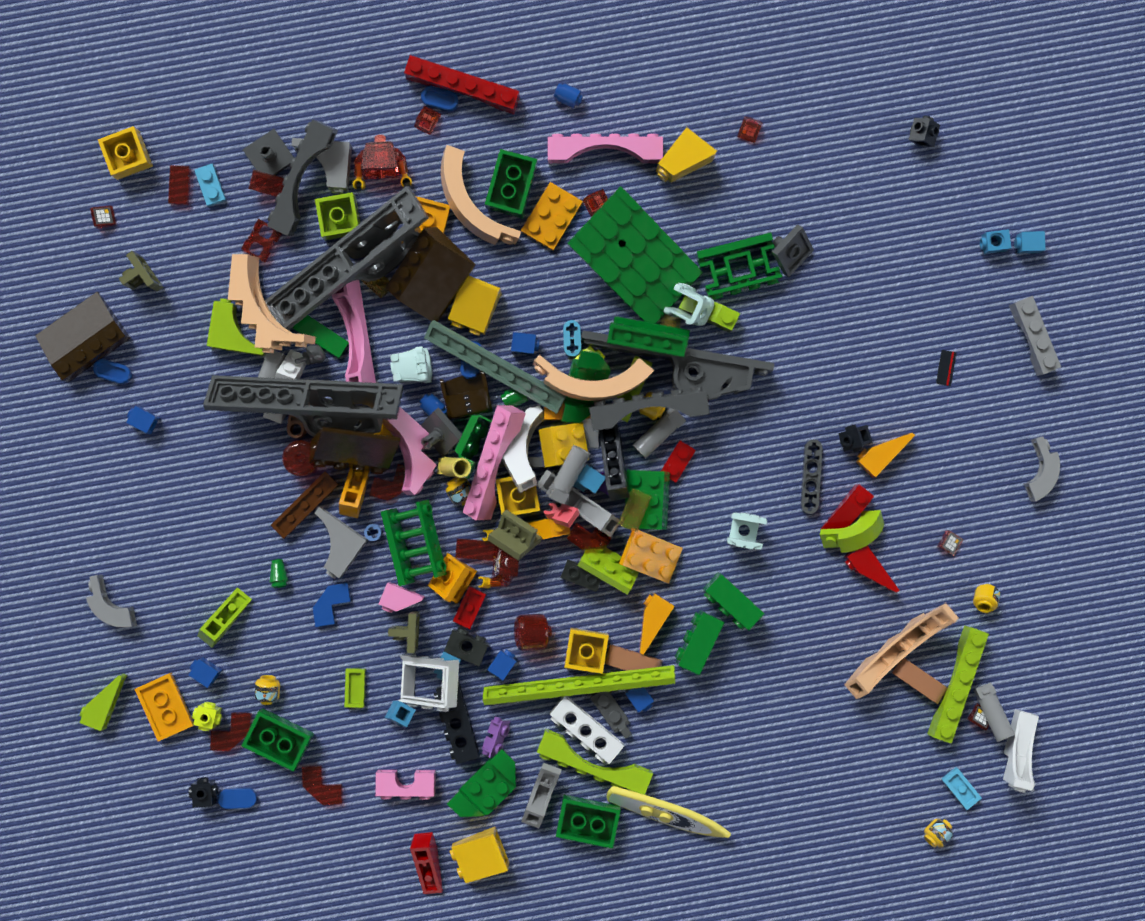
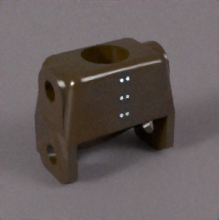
(466, 396)

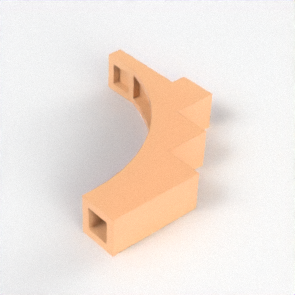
(246, 292)
(897, 648)

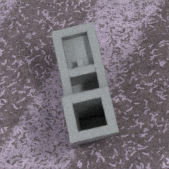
(1047, 473)
(105, 609)
(541, 795)

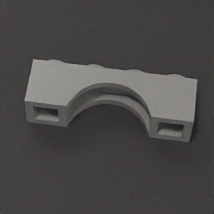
(1042, 351)

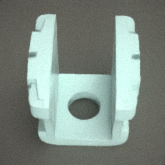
(704, 304)
(412, 366)
(749, 540)

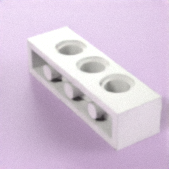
(605, 753)

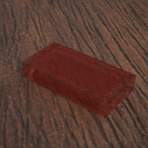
(179, 185)
(474, 549)

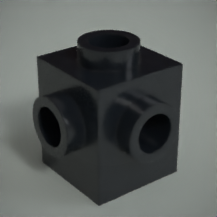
(924, 131)
(855, 438)
(203, 792)

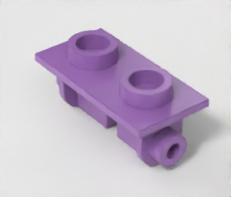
(499, 730)

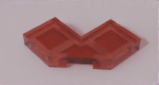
(387, 490)
(587, 540)
(229, 739)
(325, 793)

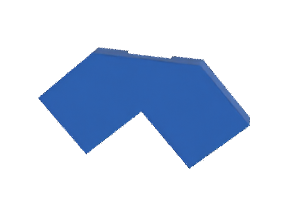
(323, 608)

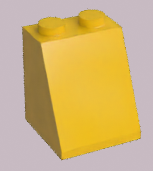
(685, 156)
(474, 305)
(480, 855)

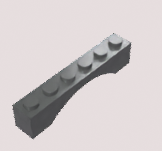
(286, 214)
(690, 403)

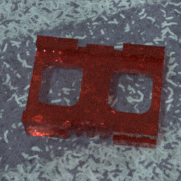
(266, 243)

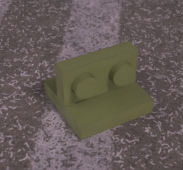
(139, 274)
(514, 535)
(411, 632)

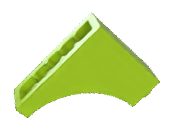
(225, 330)

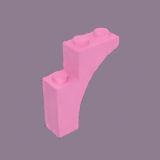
(417, 465)

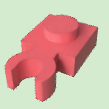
(564, 515)

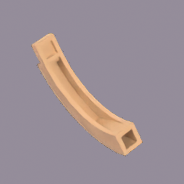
(462, 205)
(593, 390)

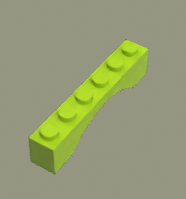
(950, 710)
(631, 777)

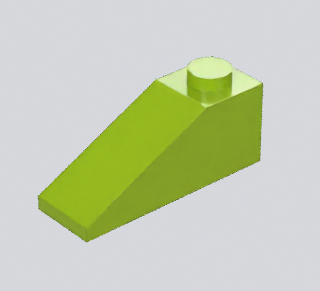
(720, 316)
(224, 617)
(100, 708)

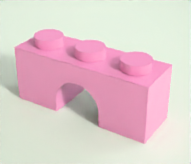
(389, 785)

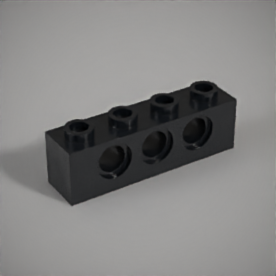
(614, 463)
(470, 750)

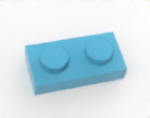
(210, 185)
(961, 788)

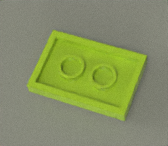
(606, 566)

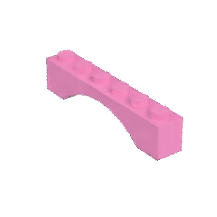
(564, 149)
(351, 308)
(503, 429)

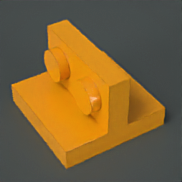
(454, 584)

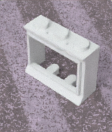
(449, 682)

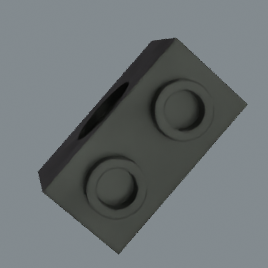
(579, 576)
(455, 648)

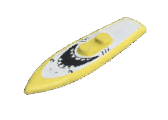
(666, 812)

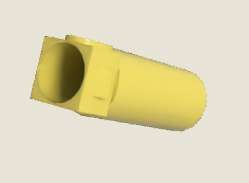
(453, 467)

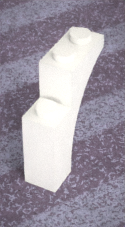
(516, 454)
(1019, 750)

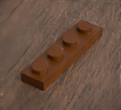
(304, 504)

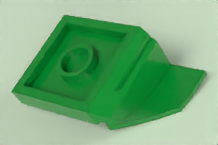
(589, 368)
(469, 442)
(486, 787)

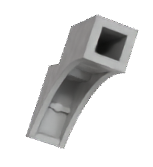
(588, 509)

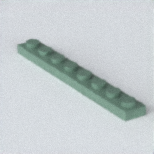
(494, 366)

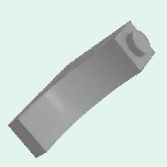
(336, 164)
(344, 544)

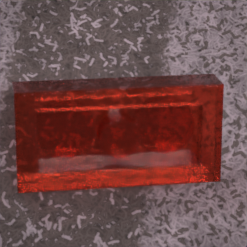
(266, 183)

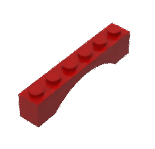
(450, 79)

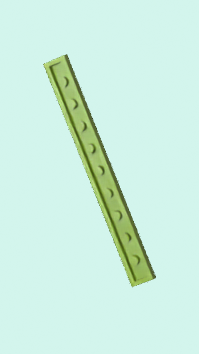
(579, 685)

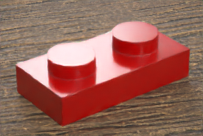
(678, 460)
(469, 607)

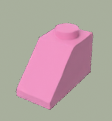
(398, 598)

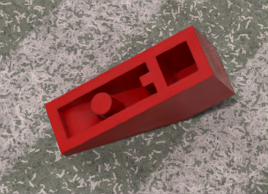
(849, 508)
(866, 564)
(427, 862)

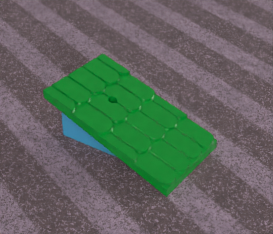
(643, 269)

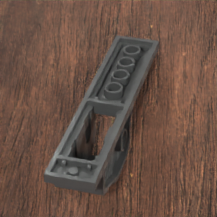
(374, 238)
(711, 367)
(293, 395)

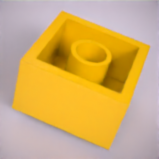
(125, 153)
(558, 441)
(516, 502)
(586, 650)

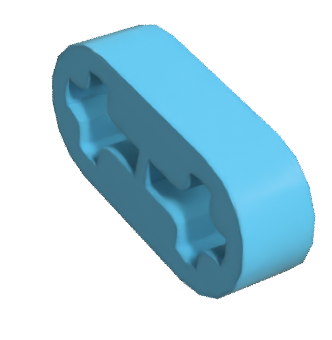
(577, 338)

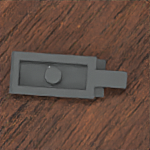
(611, 712)

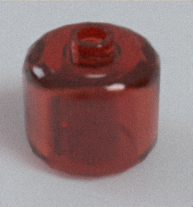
(292, 462)
(531, 632)

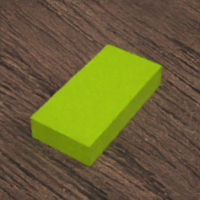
(355, 687)

